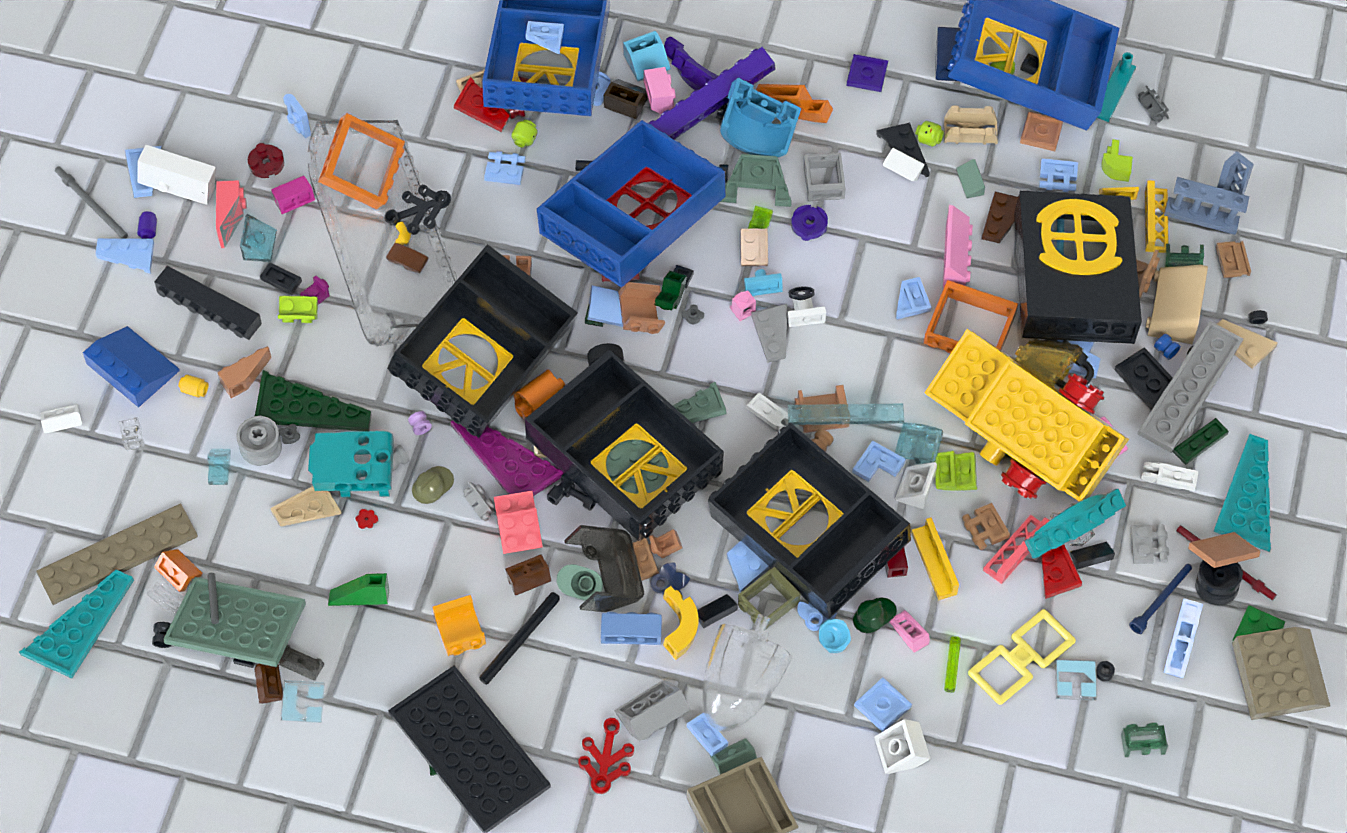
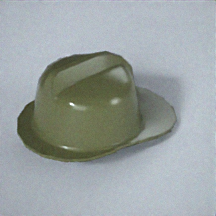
(432, 484)

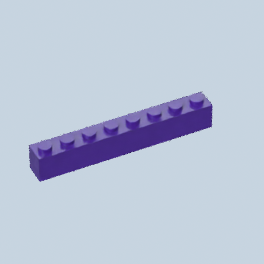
(713, 95)

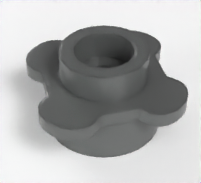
(693, 319)
(289, 439)

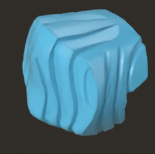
(834, 635)

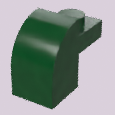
(671, 291)

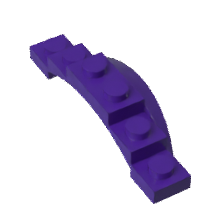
(690, 71)

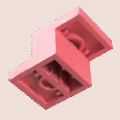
(518, 522)

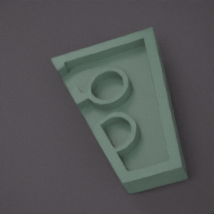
(703, 405)

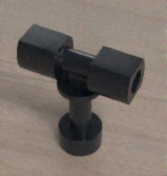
(566, 489)

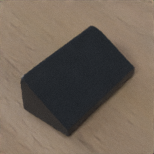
(1092, 555)
(716, 610)

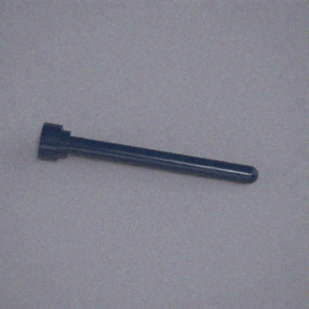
(1140, 623)

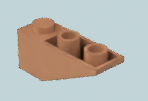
(243, 373)

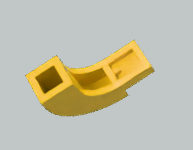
(683, 637)

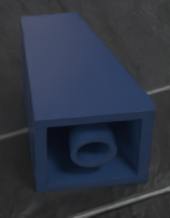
(944, 46)

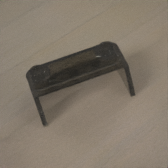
(616, 563)

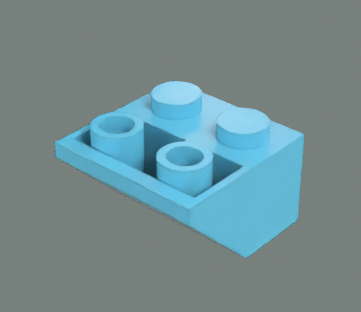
(645, 53)

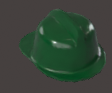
(874, 614)

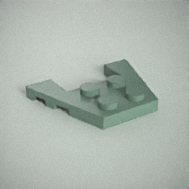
(758, 173)

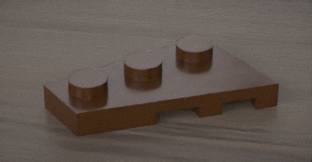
(999, 217)

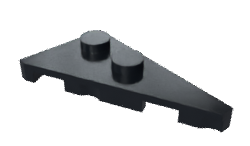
(904, 140)

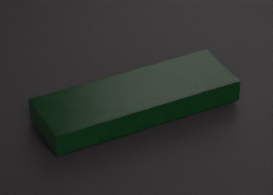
(1200, 441)

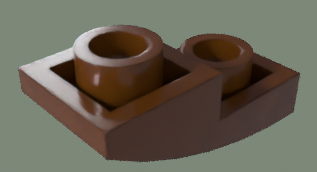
(407, 257)

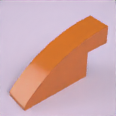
(811, 109)

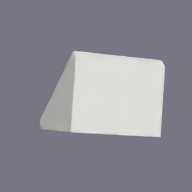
(916, 484)

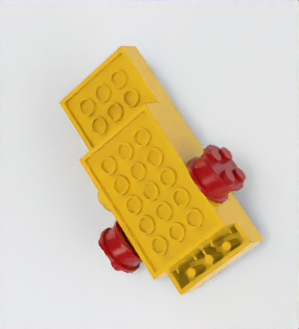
(1019, 414)

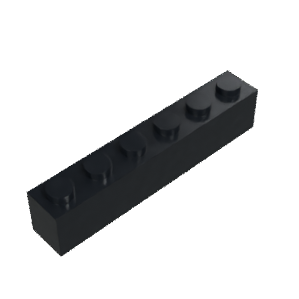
(208, 303)

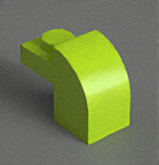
(1114, 165)

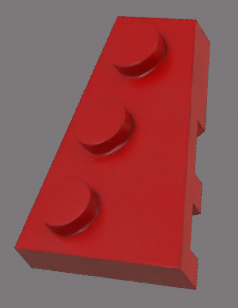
(471, 103)
(1059, 572)

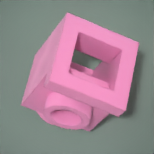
(742, 301)

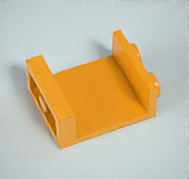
(459, 625)

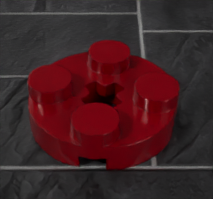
(262, 152)

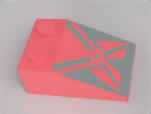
(229, 209)

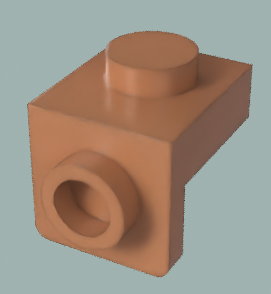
(665, 544)

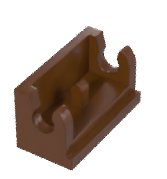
(528, 574)

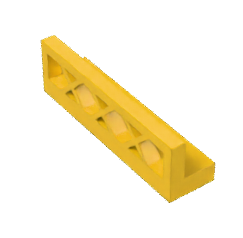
(1152, 219)
(935, 560)

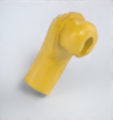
(404, 236)

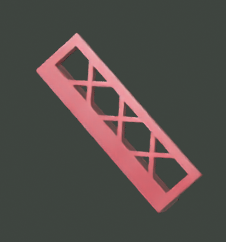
(1019, 554)

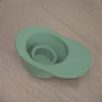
(579, 581)

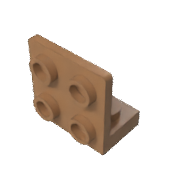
(1146, 272)

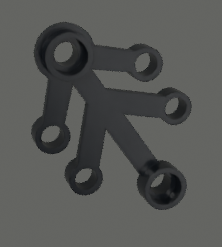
(420, 209)

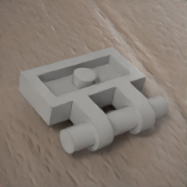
(1142, 544)

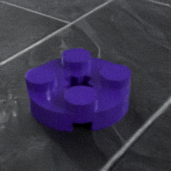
(805, 230)

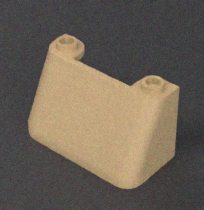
(1177, 302)

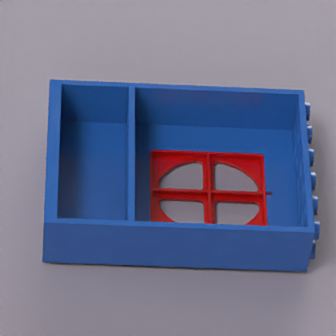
(585, 211)

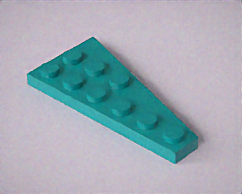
(1248, 498)

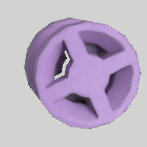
(419, 423)

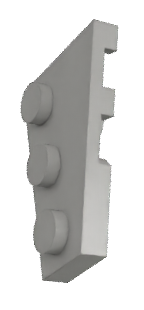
(771, 330)

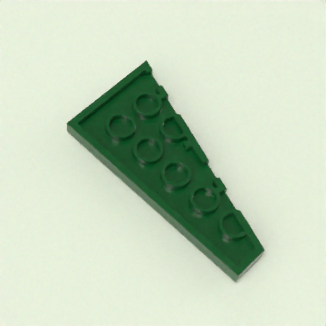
(305, 407)

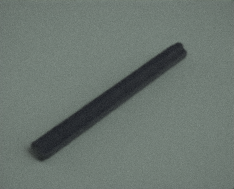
(519, 638)

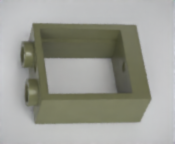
(781, 584)

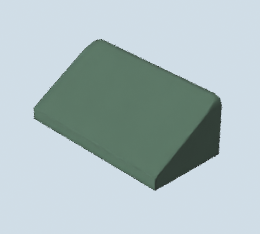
(971, 179)
(734, 756)

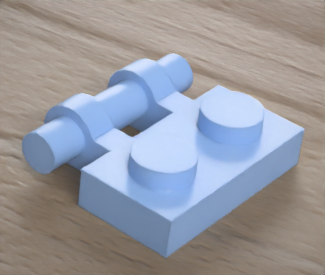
(1059, 170)
(504, 172)

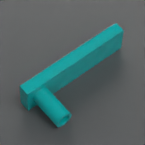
(1117, 86)

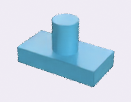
(763, 283)

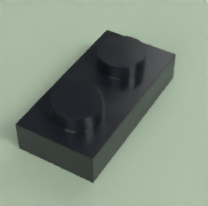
(280, 278)

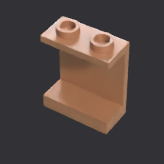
(638, 308)
(837, 398)

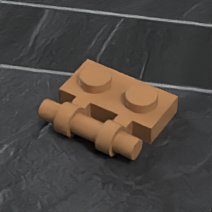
(991, 523)

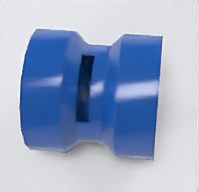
(1167, 346)

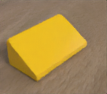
(1123, 191)

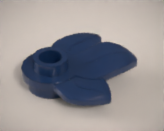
(670, 578)

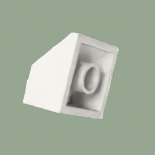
(902, 747)

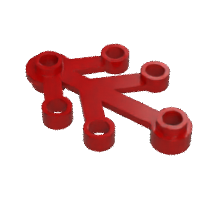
(606, 759)

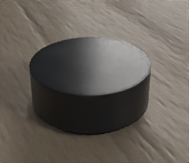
(1258, 317)

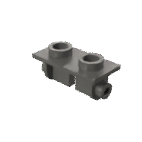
(1158, 109)

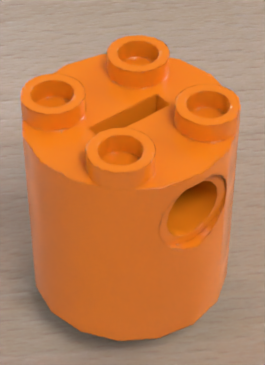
(536, 393)

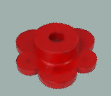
(366, 518)

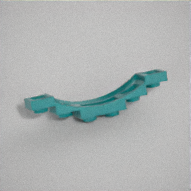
(1075, 522)

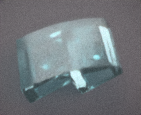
(919, 442)

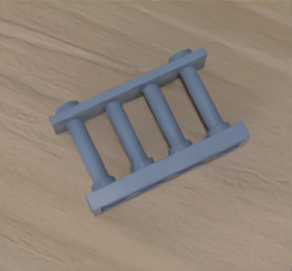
(1202, 215)

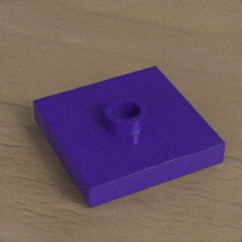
(867, 73)

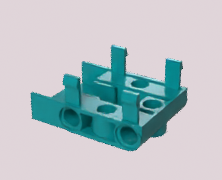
(336, 470)

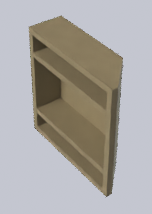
(1280, 672)
(741, 802)

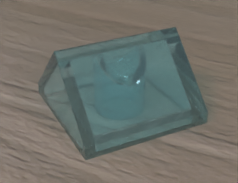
(257, 240)

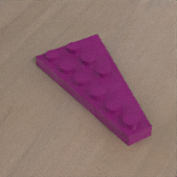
(510, 462)

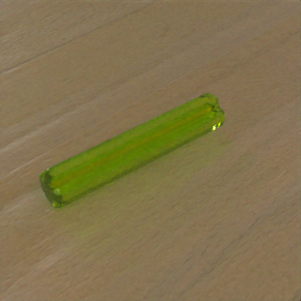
(952, 664)

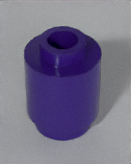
(147, 225)

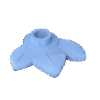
(809, 614)

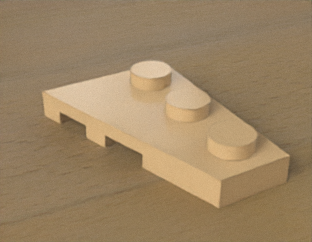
(1253, 347)
(305, 507)

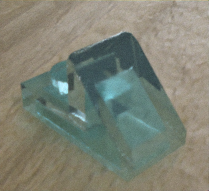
(218, 466)

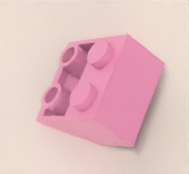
(659, 90)

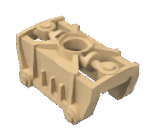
(970, 125)

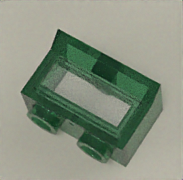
(1183, 258)
(1144, 739)

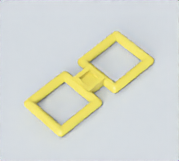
(1021, 656)

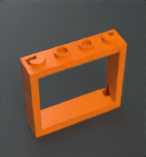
(349, 189)
(975, 298)

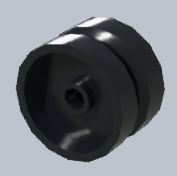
(1218, 584)

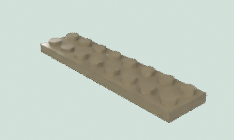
(116, 552)

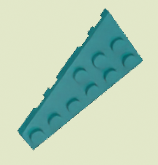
(76, 631)

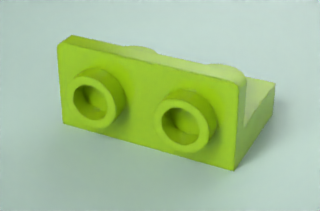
(298, 308)

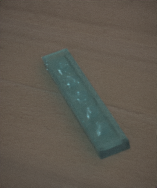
(846, 414)

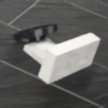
(803, 308)

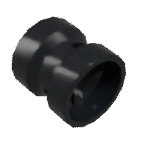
(160, 630)

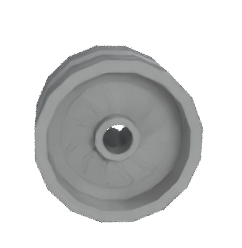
(259, 440)

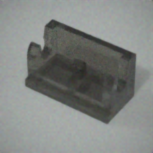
(301, 663)

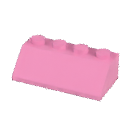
(957, 247)

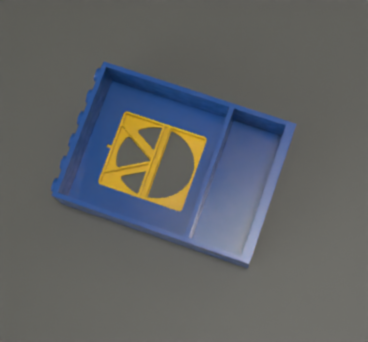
(581, 43)
(1071, 51)

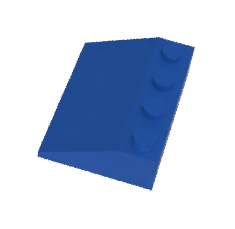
(130, 364)

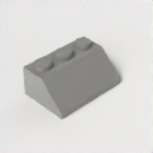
(652, 710)

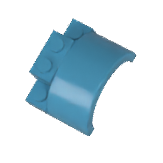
(750, 125)

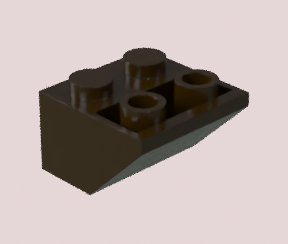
(625, 98)

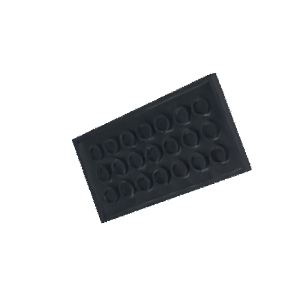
(469, 749)

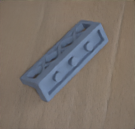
(1229, 174)

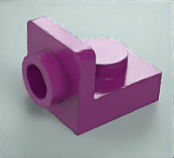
(317, 289)

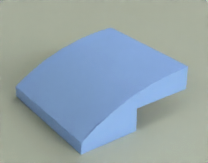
(604, 306)

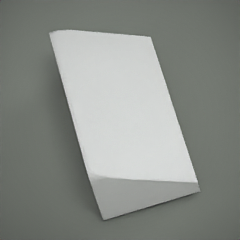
(903, 165)
(61, 418)

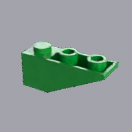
(364, 590)

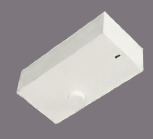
(176, 174)

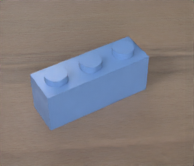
(631, 628)

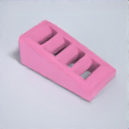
(915, 641)

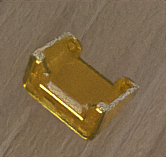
(1048, 359)

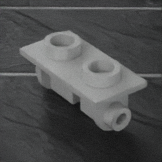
(476, 495)

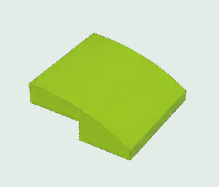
(956, 471)

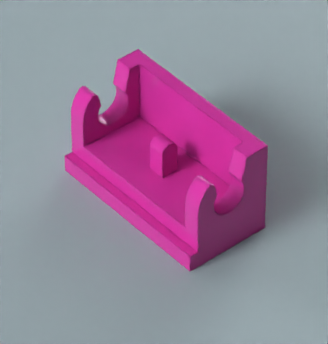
(293, 194)

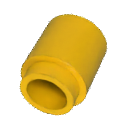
(193, 386)

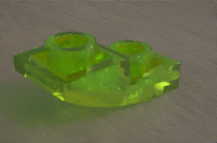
(761, 218)

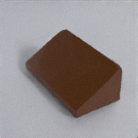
(268, 683)

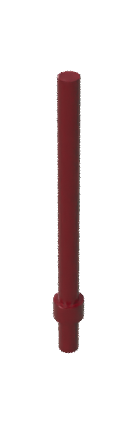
(1257, 585)

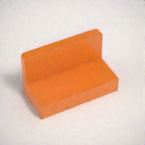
(177, 569)

